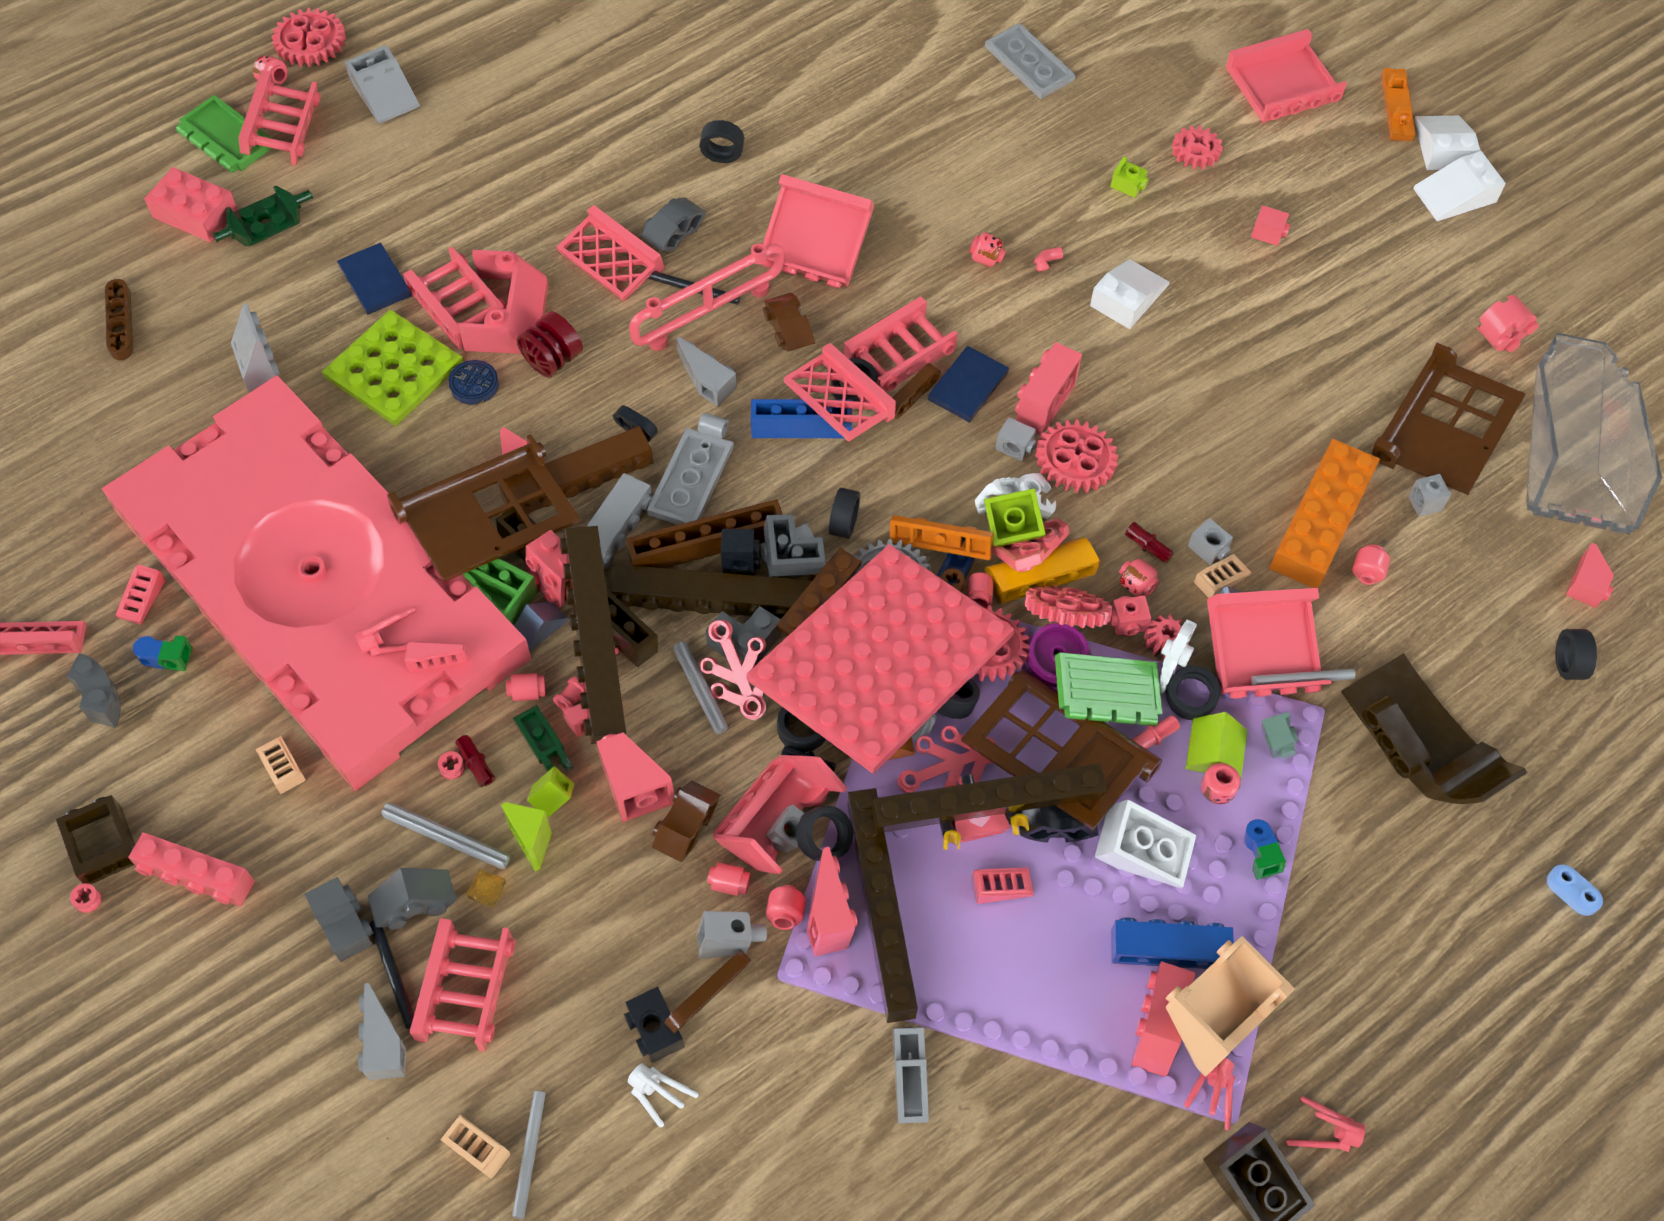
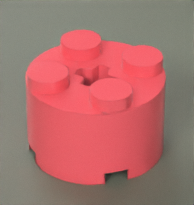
(1507, 324)

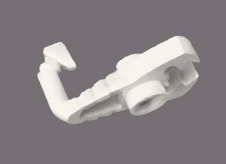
(1011, 485)
(1176, 653)

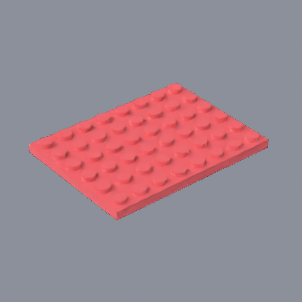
(880, 657)

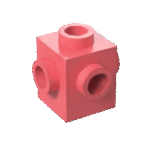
(1130, 615)

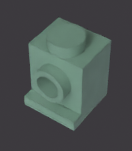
(1280, 736)

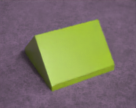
(1014, 517)
(1214, 741)
(530, 829)

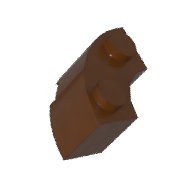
(786, 318)
(681, 826)

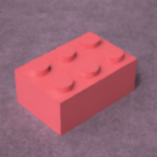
(190, 204)
(1048, 387)

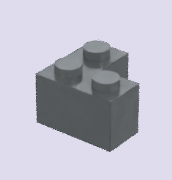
(790, 555)
(760, 624)
(411, 893)
(337, 914)

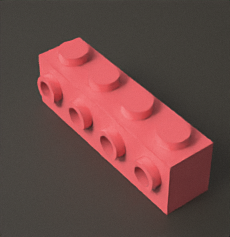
(191, 869)

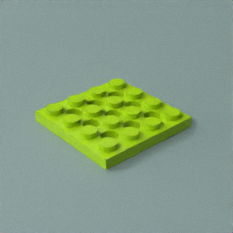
(393, 380)

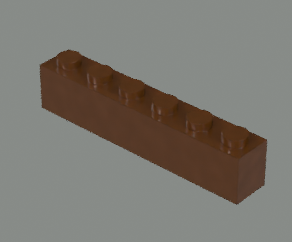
(586, 468)
(696, 538)

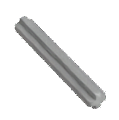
(700, 687)

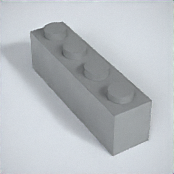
(620, 515)

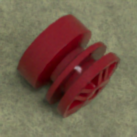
(549, 344)

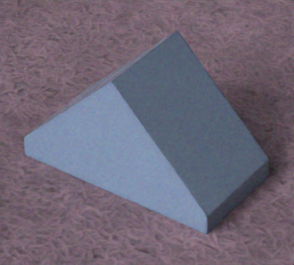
(539, 622)

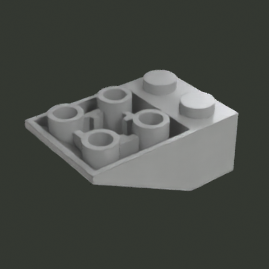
(381, 84)
(253, 350)

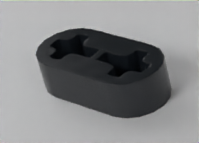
(629, 419)

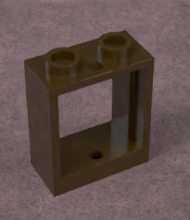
(105, 863)

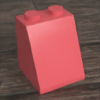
(633, 777)

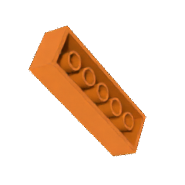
(1324, 514)

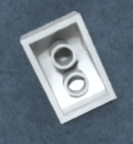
(1444, 139)
(1461, 187)
(1127, 292)
(1145, 844)

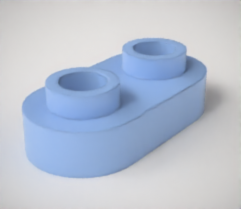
(1574, 890)

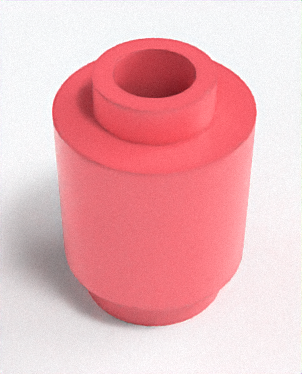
(980, 589)
(526, 687)
(729, 879)

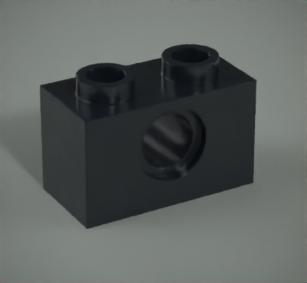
(739, 552)
(647, 1008)

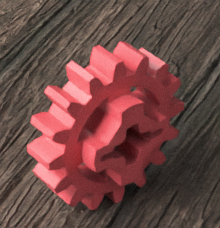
(1197, 147)

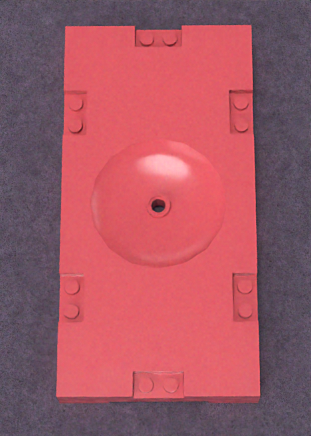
(296, 555)

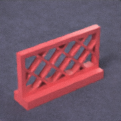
(619, 236)
(857, 383)

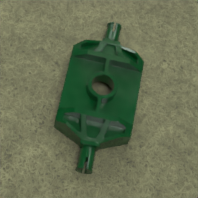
(246, 223)

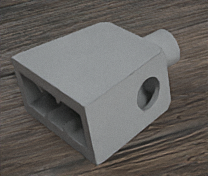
(727, 933)

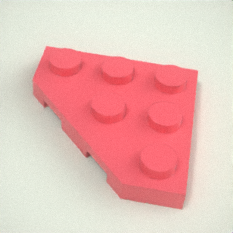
(1028, 553)

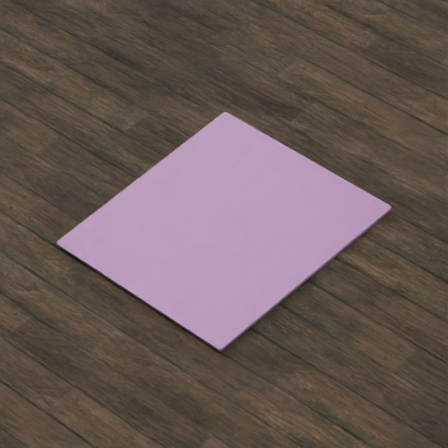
(1040, 967)

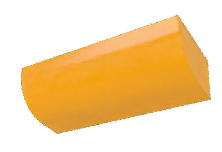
(1066, 564)

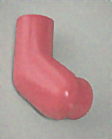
(1047, 255)

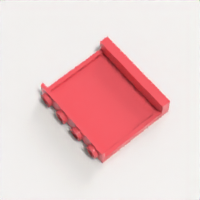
(1283, 76)
(818, 230)
(1264, 637)

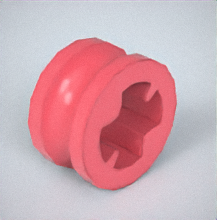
(459, 766)
(77, 900)

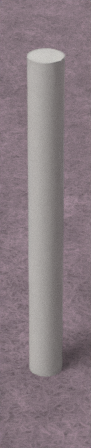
(1333, 675)
(528, 1155)

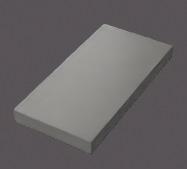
(1030, 61)

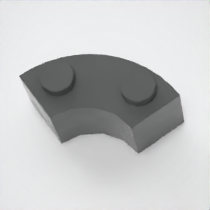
(673, 223)
(99, 695)

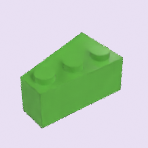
(504, 586)

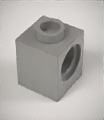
(1016, 439)
(1429, 495)
(1213, 533)
(791, 816)

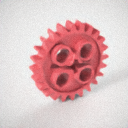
(309, 37)
(1072, 455)
(1068, 606)
(1010, 655)

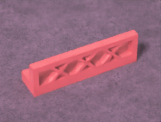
(39, 641)

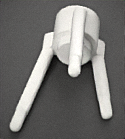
(647, 1081)

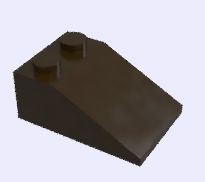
(1258, 1176)

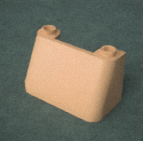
(1226, 1003)

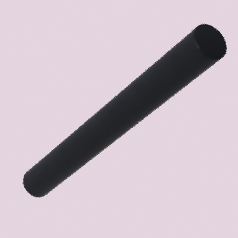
(681, 283)
(393, 974)

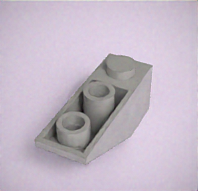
(709, 376)
(382, 1047)

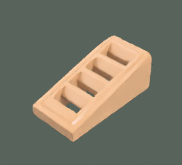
(1211, 589)
(288, 780)
(491, 1157)

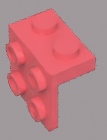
(546, 565)

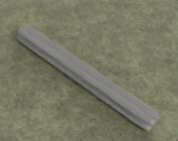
(445, 835)

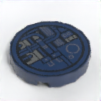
(473, 382)

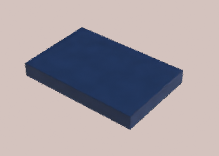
(374, 278)
(968, 383)

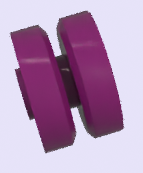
(1047, 644)

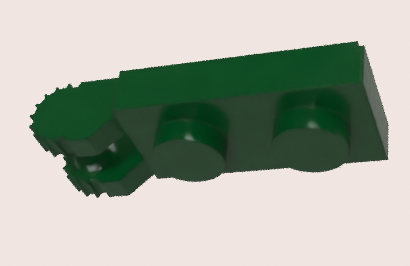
(541, 738)

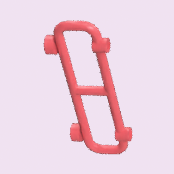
(757, 286)

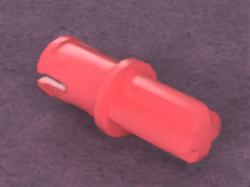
(1154, 734)

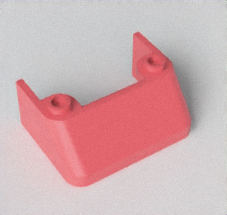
(524, 304)
(783, 782)

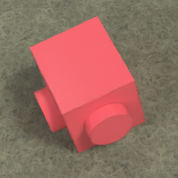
(1271, 225)

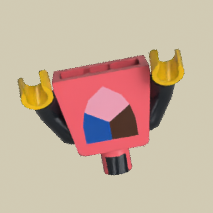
(981, 827)

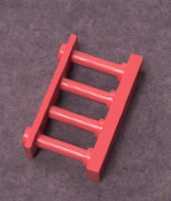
(260, 103)
(432, 300)
(897, 325)
(440, 965)

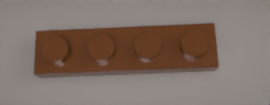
(827, 582)

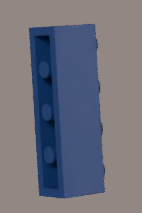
(792, 419)
(1175, 944)

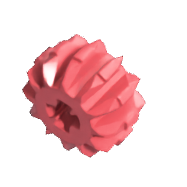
(1160, 631)

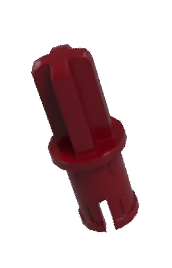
(1149, 542)
(475, 761)

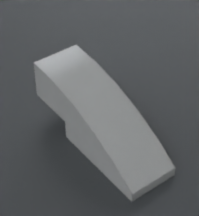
(910, 1075)

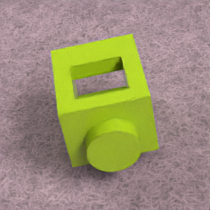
(1129, 178)

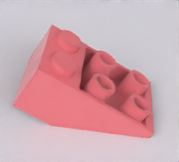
(830, 919)

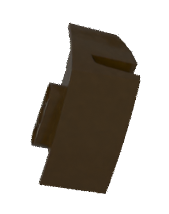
(1425, 739)

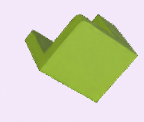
(551, 791)

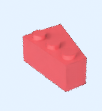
(1156, 1031)

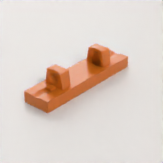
(1398, 104)
(942, 537)

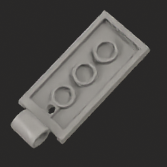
(692, 472)

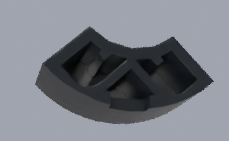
(1054, 823)

